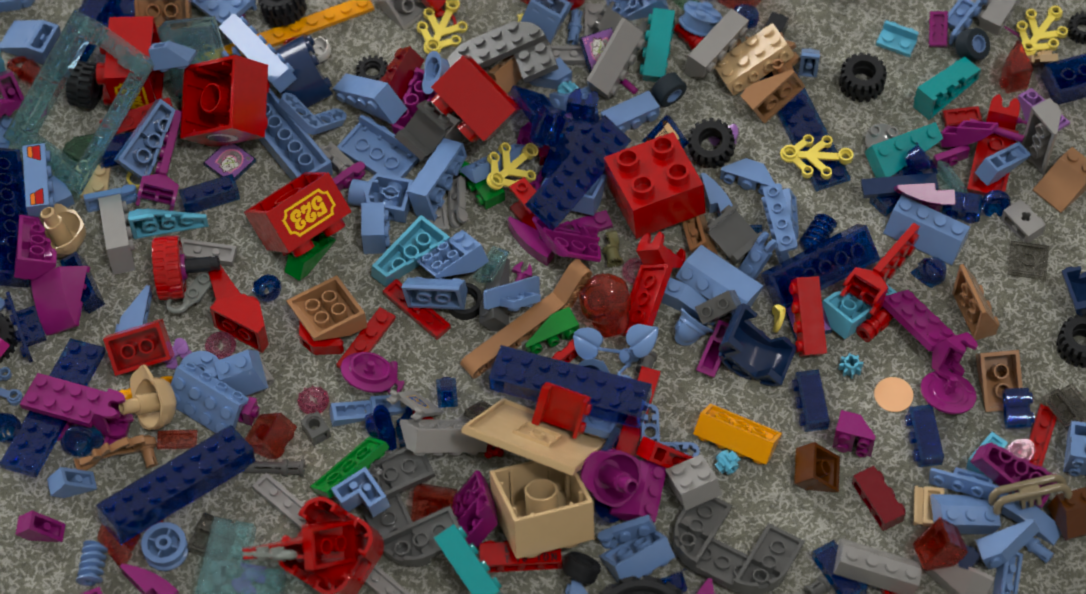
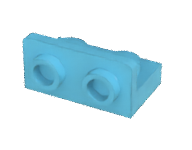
(897, 38)

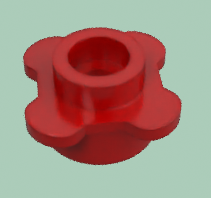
(490, 453)

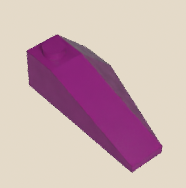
(33, 249)

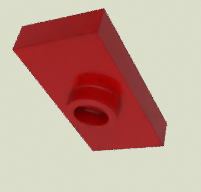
(954, 117)

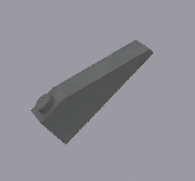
(497, 317)

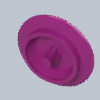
(368, 372)
(946, 395)

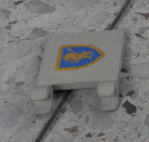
(416, 402)

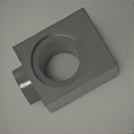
(315, 435)

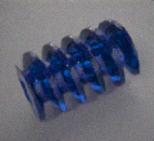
(817, 231)

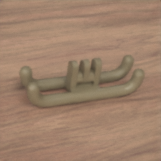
(1028, 492)

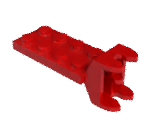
(1007, 120)
(652, 278)
(871, 284)

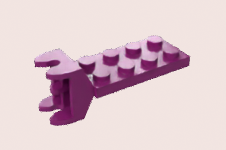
(159, 186)
(930, 332)
(77, 404)

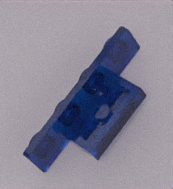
(28, 325)

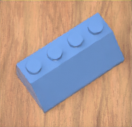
(938, 234)
(714, 275)

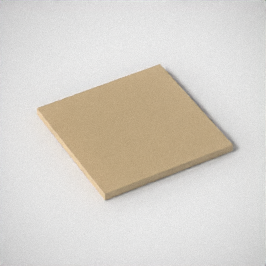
(510, 428)

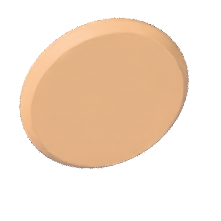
(893, 394)

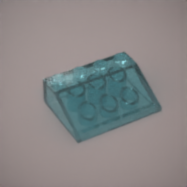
(195, 33)

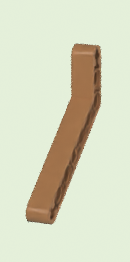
(528, 323)

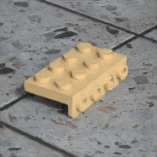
(753, 59)

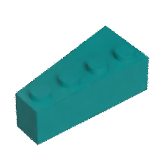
(659, 45)
(945, 87)
(889, 155)
(466, 563)

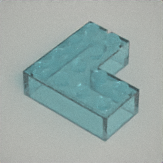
(226, 570)

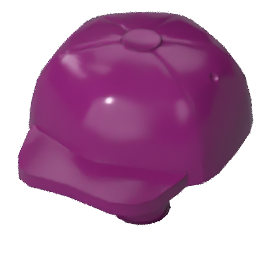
(611, 476)

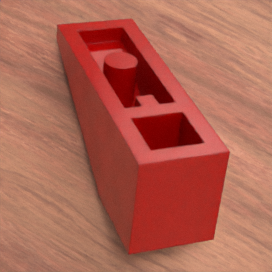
(660, 453)

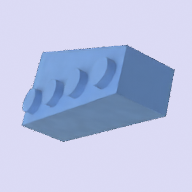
(370, 96)
(144, 144)
(436, 178)

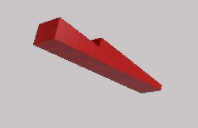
(630, 435)

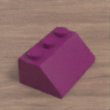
(648, 495)

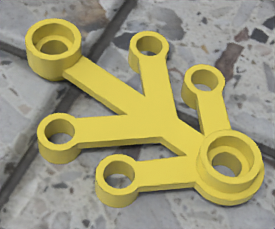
(441, 29)
(1040, 33)
(814, 156)
(509, 169)

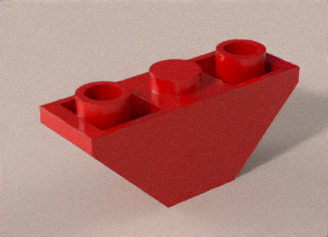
(320, 347)

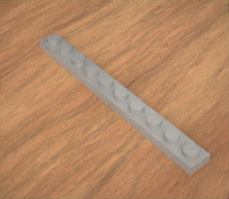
(290, 506)

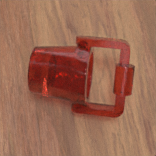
(27, 72)

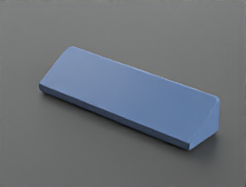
(481, 168)
(1004, 576)

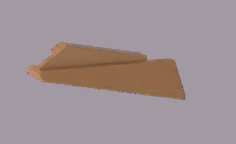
(506, 73)
(696, 234)

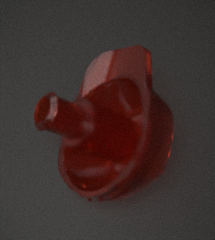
(606, 303)

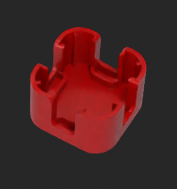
(342, 578)

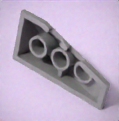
(961, 581)

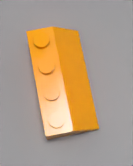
(737, 434)

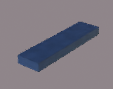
(885, 185)

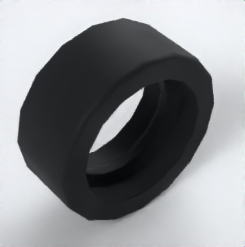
(472, 312)

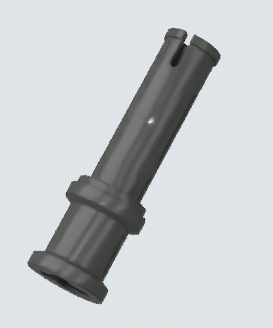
(284, 470)

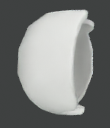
(322, 48)

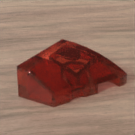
(119, 552)

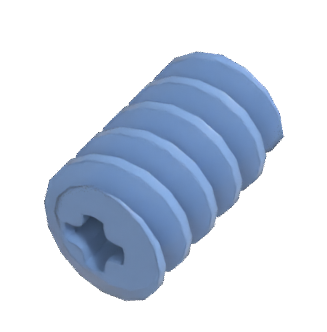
(91, 563)

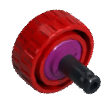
(172, 267)

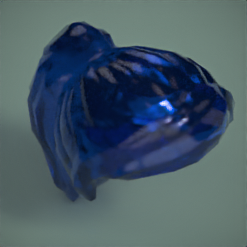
(81, 440)

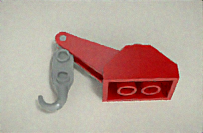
(231, 310)
(323, 546)

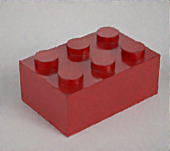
(138, 346)

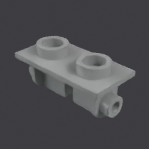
(337, 157)

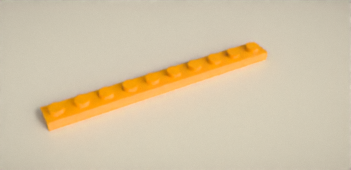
(314, 22)

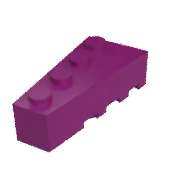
(411, 99)
(1007, 468)

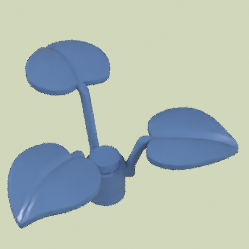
(639, 337)

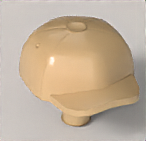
(63, 228)
(151, 400)

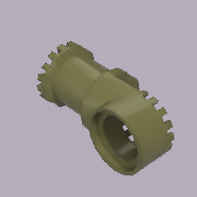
(611, 250)

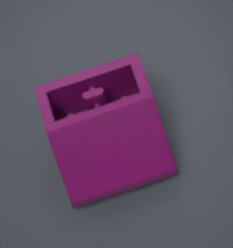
(847, 428)

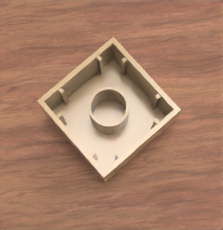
(541, 508)

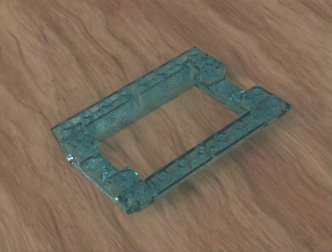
(50, 82)

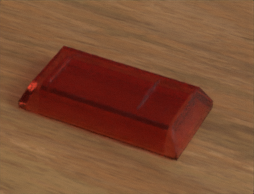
(176, 439)

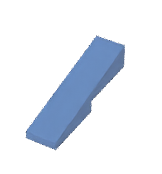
(354, 411)

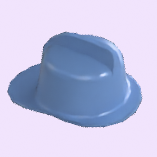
(434, 68)

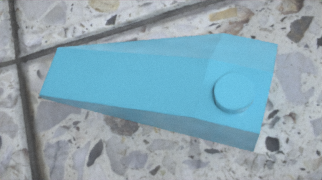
(157, 222)
(847, 312)

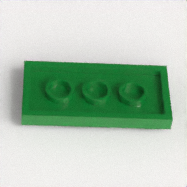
(357, 459)

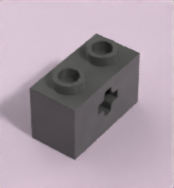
(718, 307)

